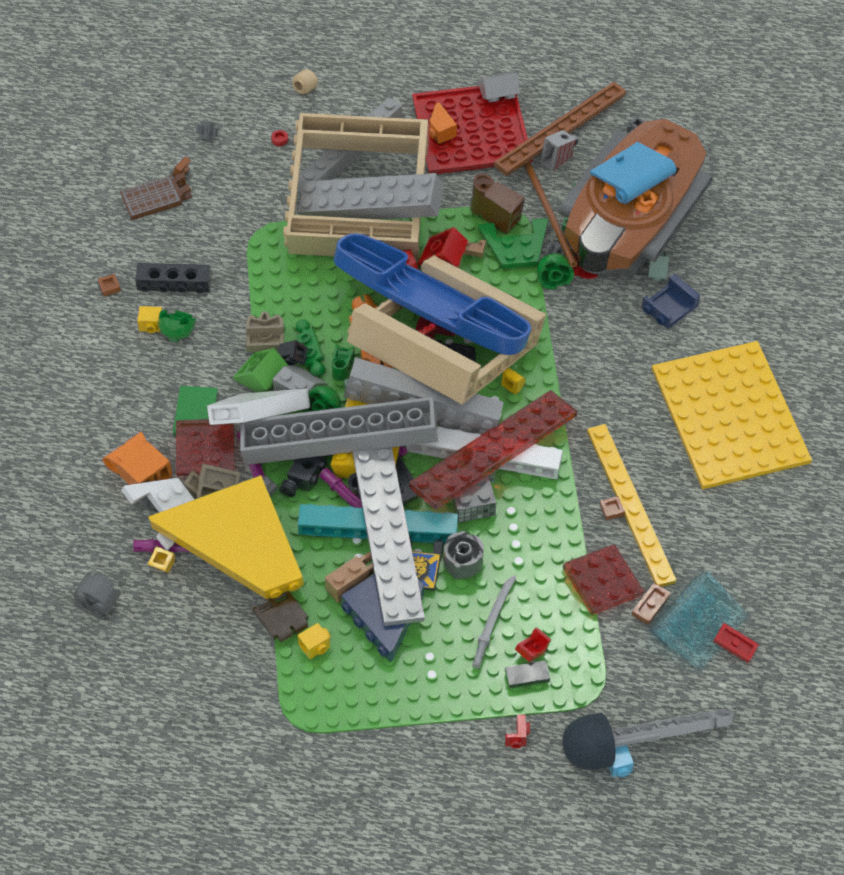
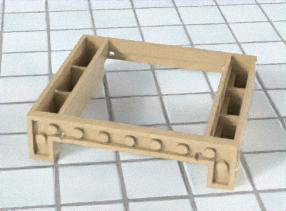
(356, 133)
(425, 358)

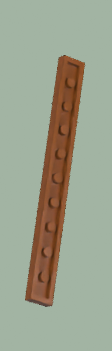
(569, 122)

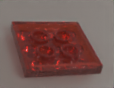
(203, 444)
(603, 579)

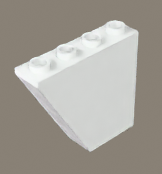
(257, 405)

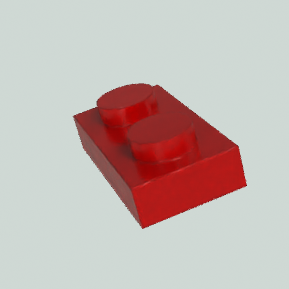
(735, 643)

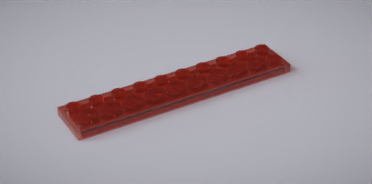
(492, 449)

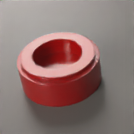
(279, 138)

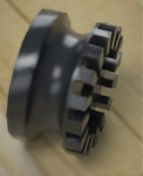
(288, 488)

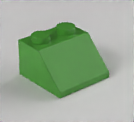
(260, 370)

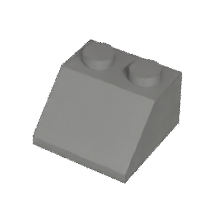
(498, 86)
(296, 378)

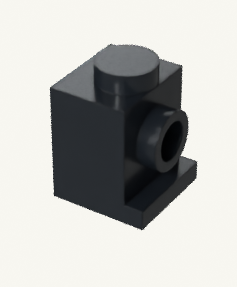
(293, 352)

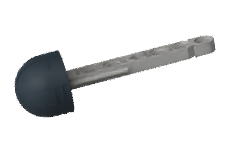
(592, 742)

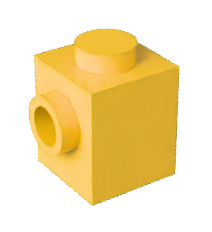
(148, 319)
(314, 641)

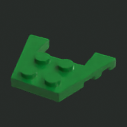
(516, 250)

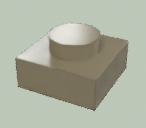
(191, 483)

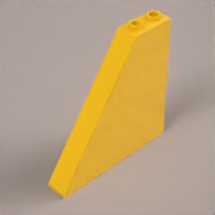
(237, 535)

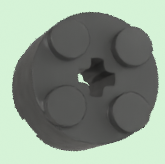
(463, 555)
(96, 595)

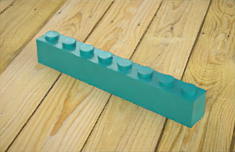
(350, 523)

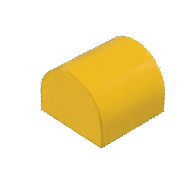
(512, 381)
(162, 559)

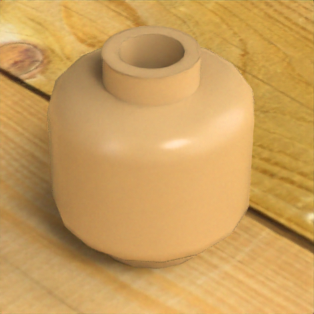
(305, 81)

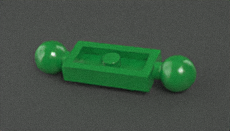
(314, 354)

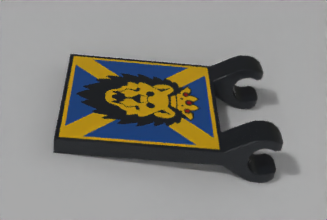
(428, 565)

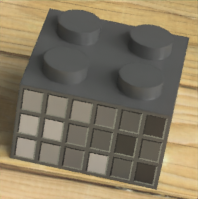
(475, 502)

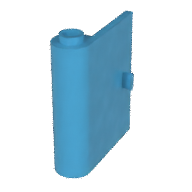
(634, 171)

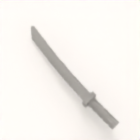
(484, 639)

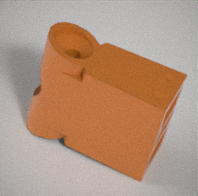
(138, 461)

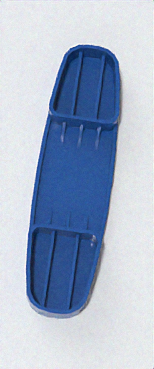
(387, 273)

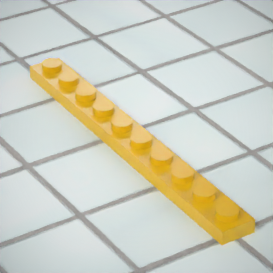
(634, 511)

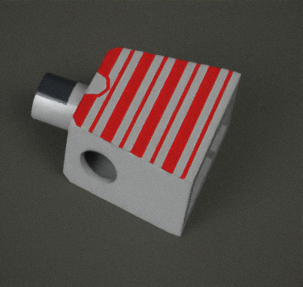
(557, 149)

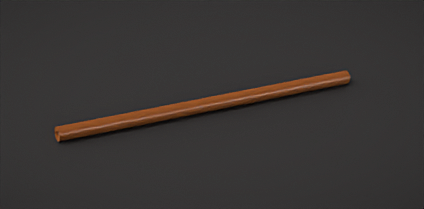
(552, 218)

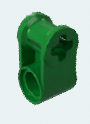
(342, 362)

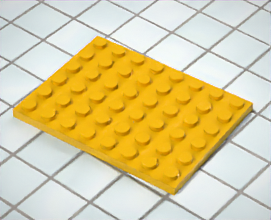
(730, 415)

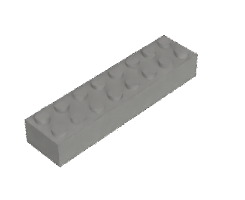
(373, 197)
(381, 384)

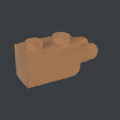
(348, 576)

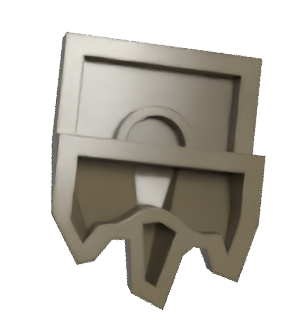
(264, 332)
(215, 479)

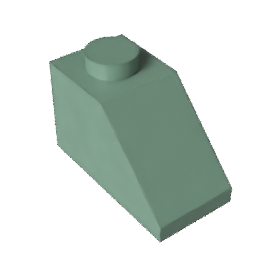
(659, 269)

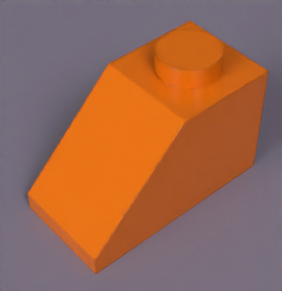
(441, 125)

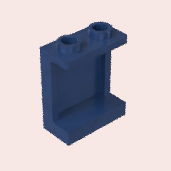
(671, 302)

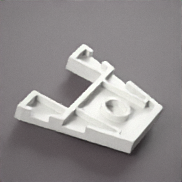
(163, 495)

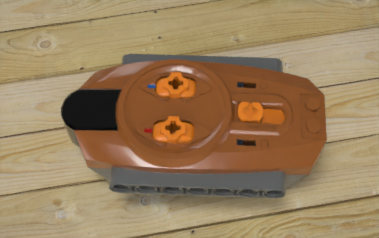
(621, 236)

